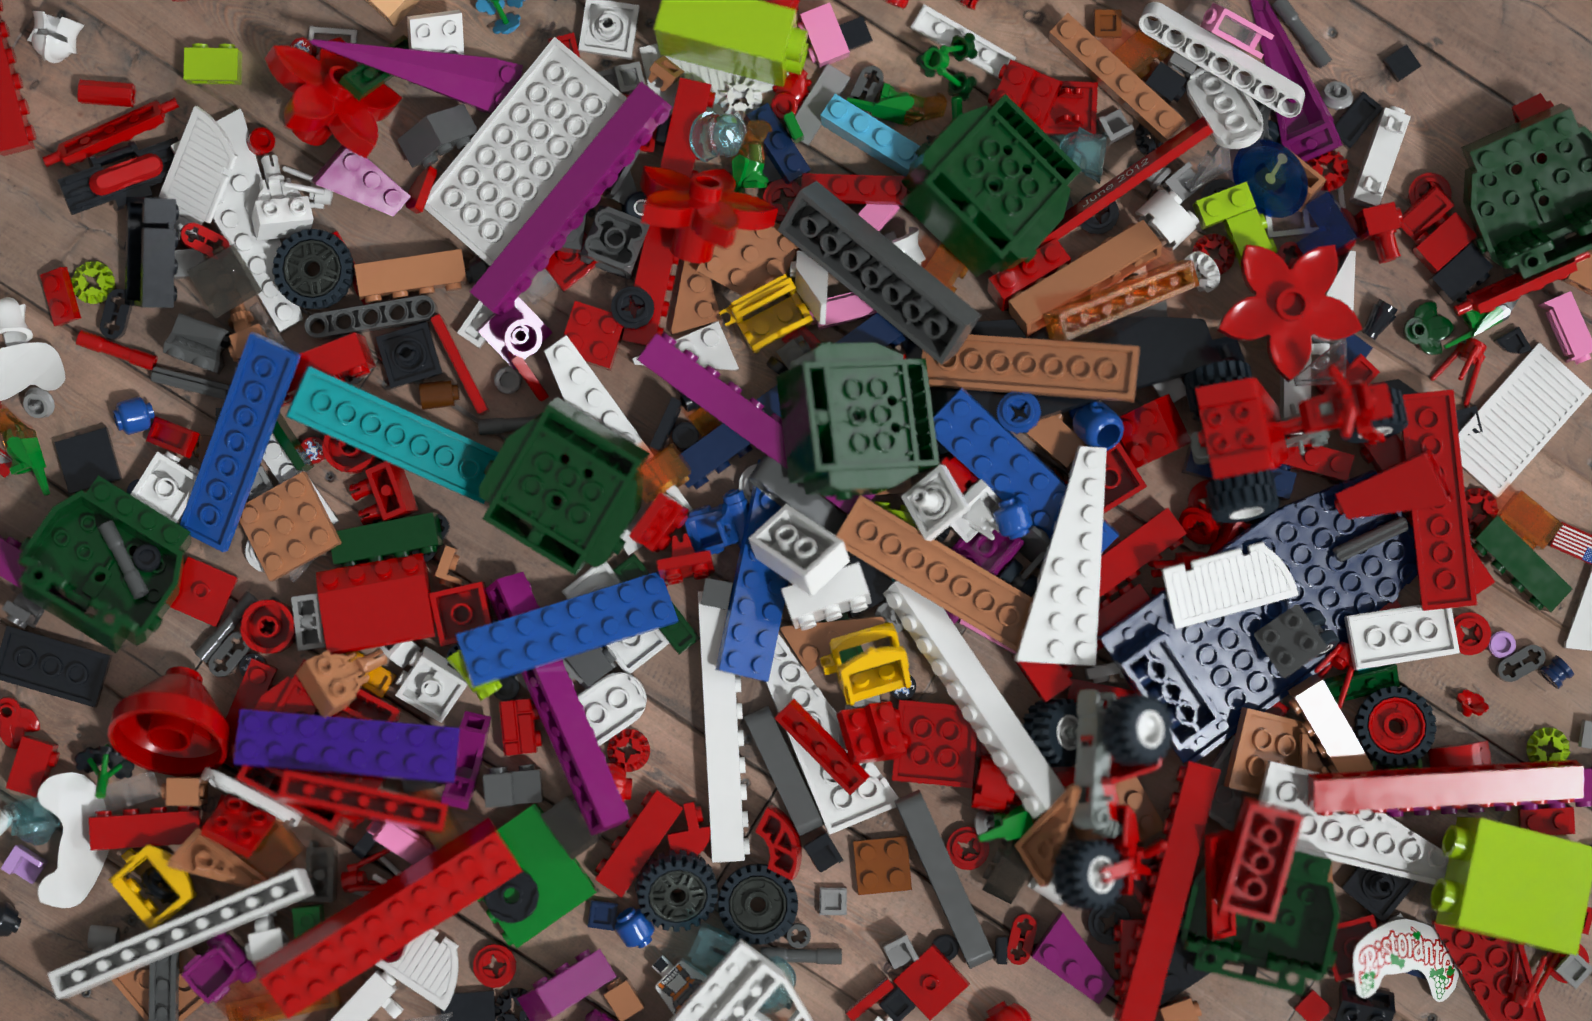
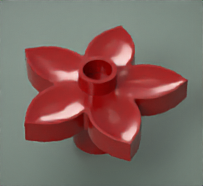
(323, 105)
(701, 210)
(1289, 306)

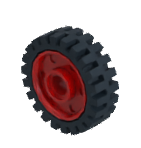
(1416, 724)

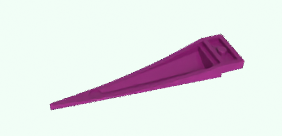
(465, 78)
(1313, 129)

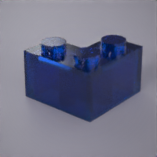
(1332, 224)

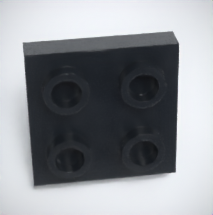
(409, 355)
(1377, 890)

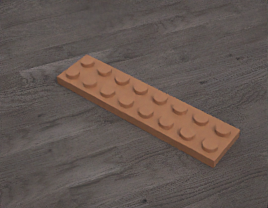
(1039, 368)
(936, 572)

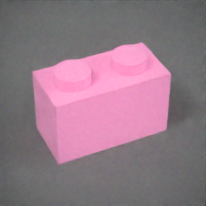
(824, 35)

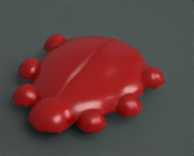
(796, 85)

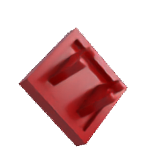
(1073, 109)
(685, 562)
(238, 825)

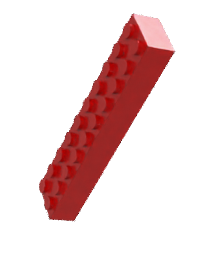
(387, 918)

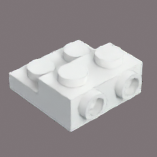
(166, 485)
(430, 684)

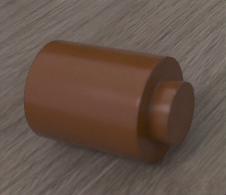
(438, 394)

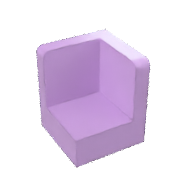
(24, 863)

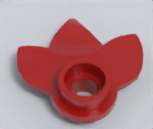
(16, 724)

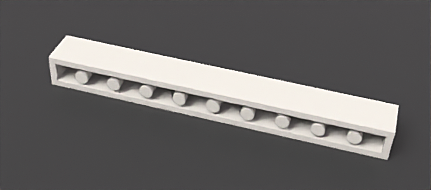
(977, 698)
(722, 743)
(181, 933)

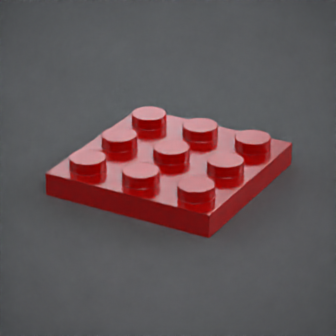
(938, 747)

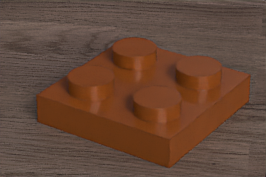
(882, 865)

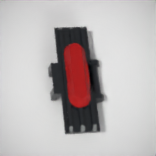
(123, 180)

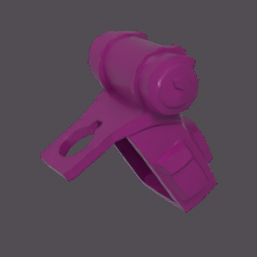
(218, 968)

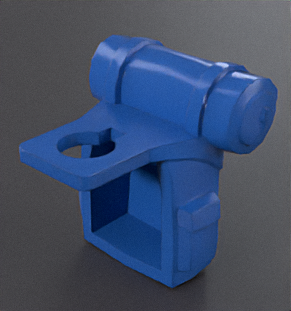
(719, 525)

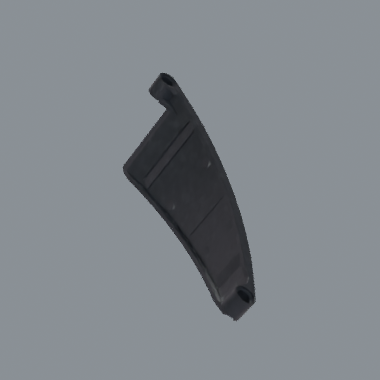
(1167, 352)

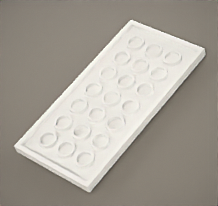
(523, 150)

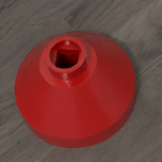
(171, 726)

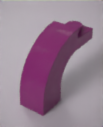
(471, 750)

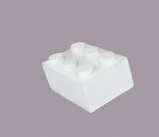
(799, 550)
(840, 594)

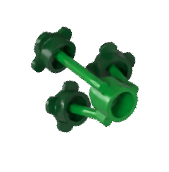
(937, 61)

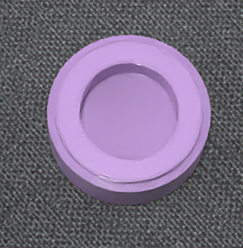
(1501, 644)

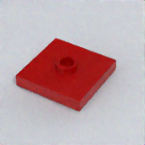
(204, 591)
(931, 982)

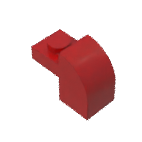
(1460, 755)
(696, 837)

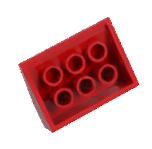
(375, 604)

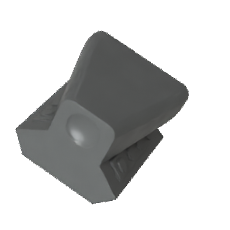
(614, 241)
(197, 343)

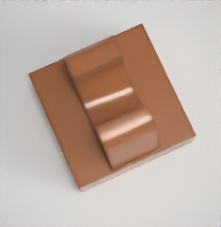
(666, 71)

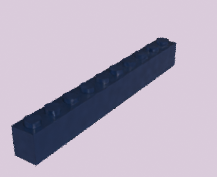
(723, 444)

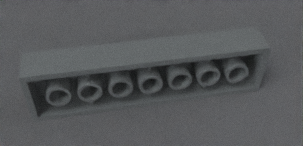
(879, 272)

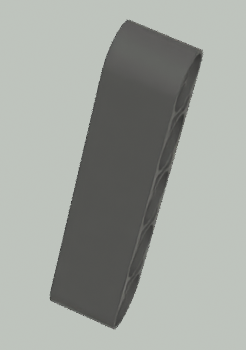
(358, 315)
(773, 481)
(783, 770)

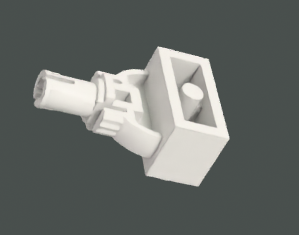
(279, 209)
(266, 939)

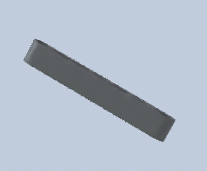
(944, 879)

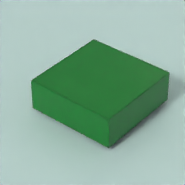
(793, 127)

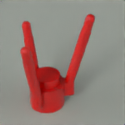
(1472, 354)
(1340, 659)
(357, 880)
(1527, 993)

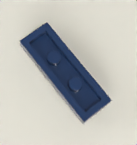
(780, 146)

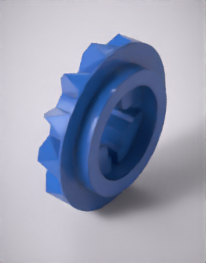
(1018, 400)

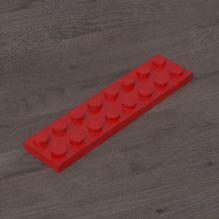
(1440, 531)

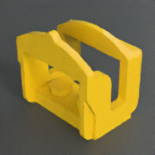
(772, 322)
(874, 681)
(129, 889)

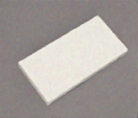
(1400, 636)
(629, 652)

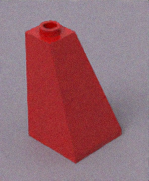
(1403, 487)

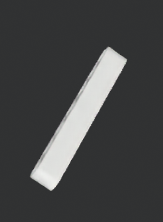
(1227, 71)

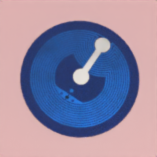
(1273, 177)

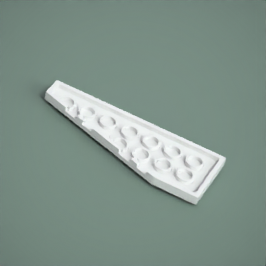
(1356, 839)

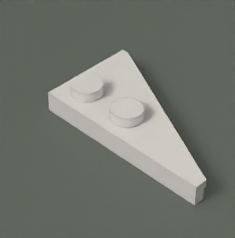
(709, 346)

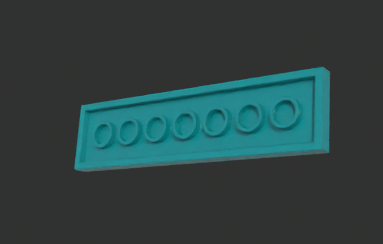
(390, 433)

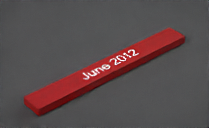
(1130, 178)

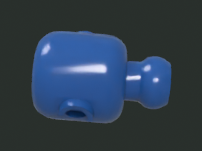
(1097, 425)

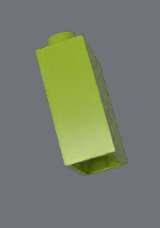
(733, 37)
(1514, 885)

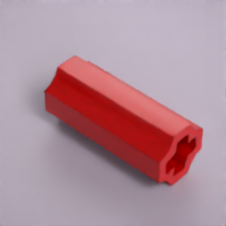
(106, 93)

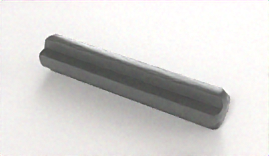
(189, 382)
(1370, 539)

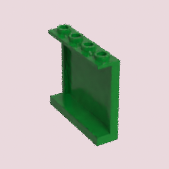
(559, 879)

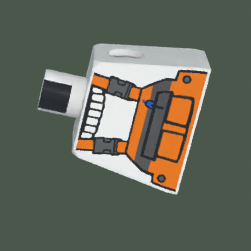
(677, 981)

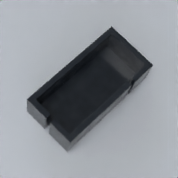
(151, 252)

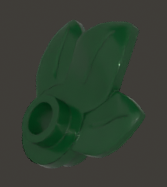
(1431, 328)

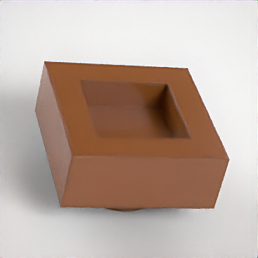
(1107, 23)

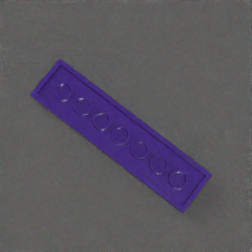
(347, 746)

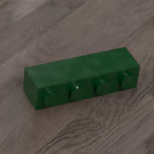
(387, 539)
(1520, 563)

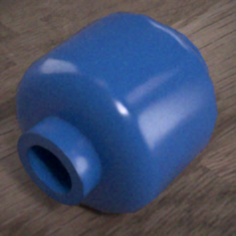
(133, 415)
(1012, 518)
(634, 928)

